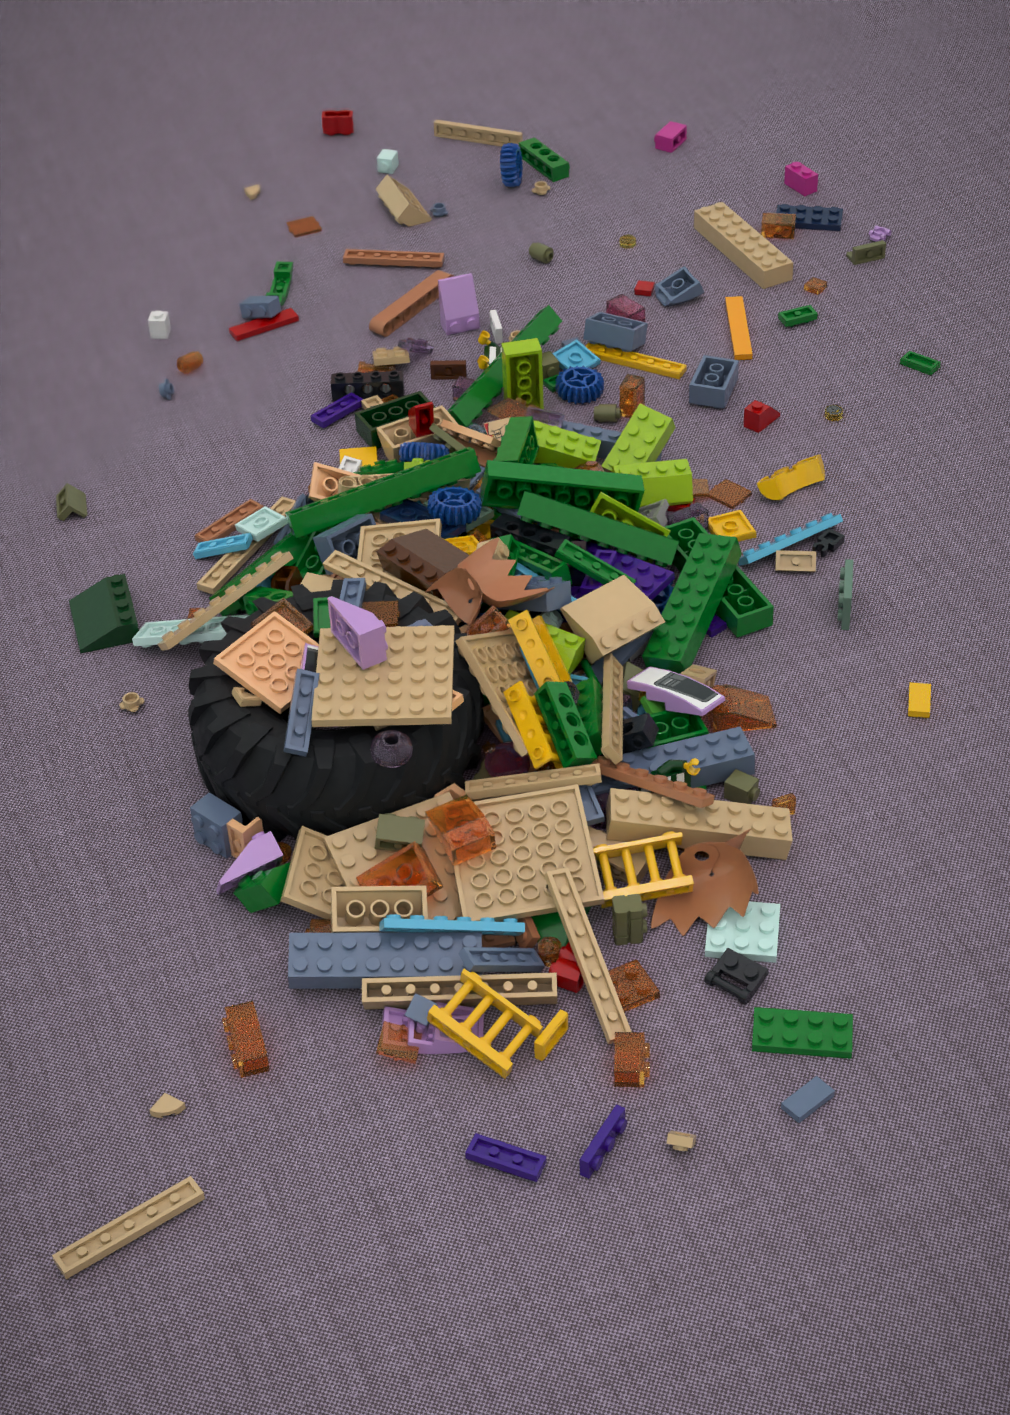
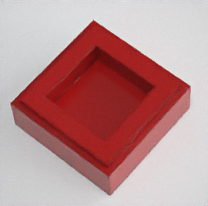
(644, 288)

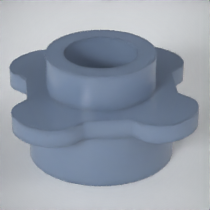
(439, 209)
(166, 389)

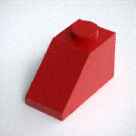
(759, 416)
(421, 419)

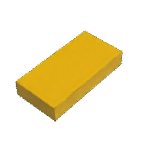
(919, 700)
(551, 1035)

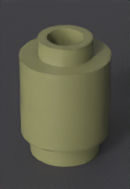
(541, 252)
(607, 413)

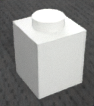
(159, 325)

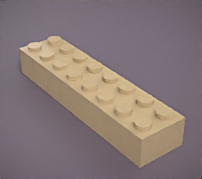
(743, 245)
(647, 815)

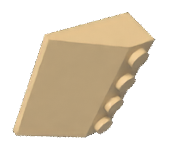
(611, 617)

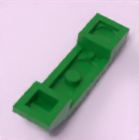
(281, 281)

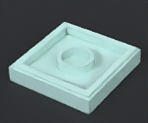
(261, 523)

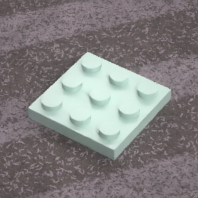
(749, 935)

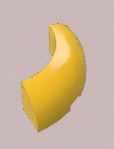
(789, 480)

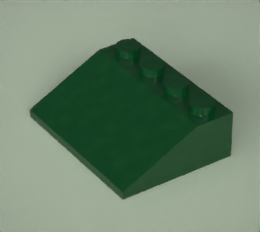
(104, 615)

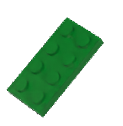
(802, 1032)

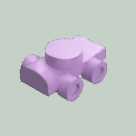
(879, 233)

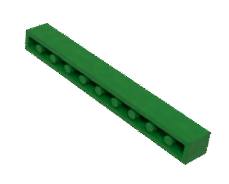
(491, 380)
(383, 492)

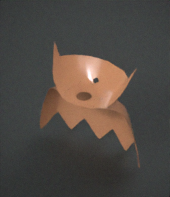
(483, 581)
(711, 895)

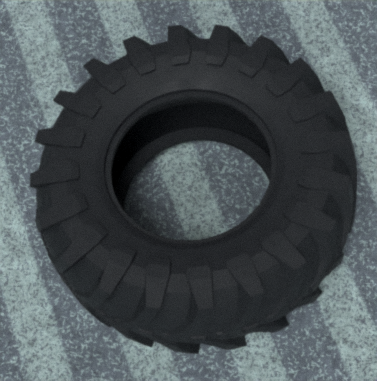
(338, 779)

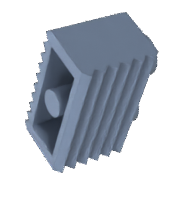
(260, 307)

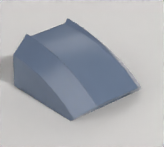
(678, 288)

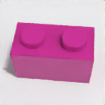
(670, 136)
(801, 178)

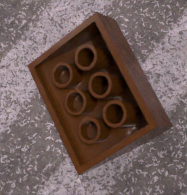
(420, 558)

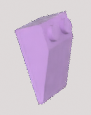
(458, 304)
(358, 632)
(258, 855)

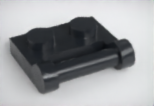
(739, 969)

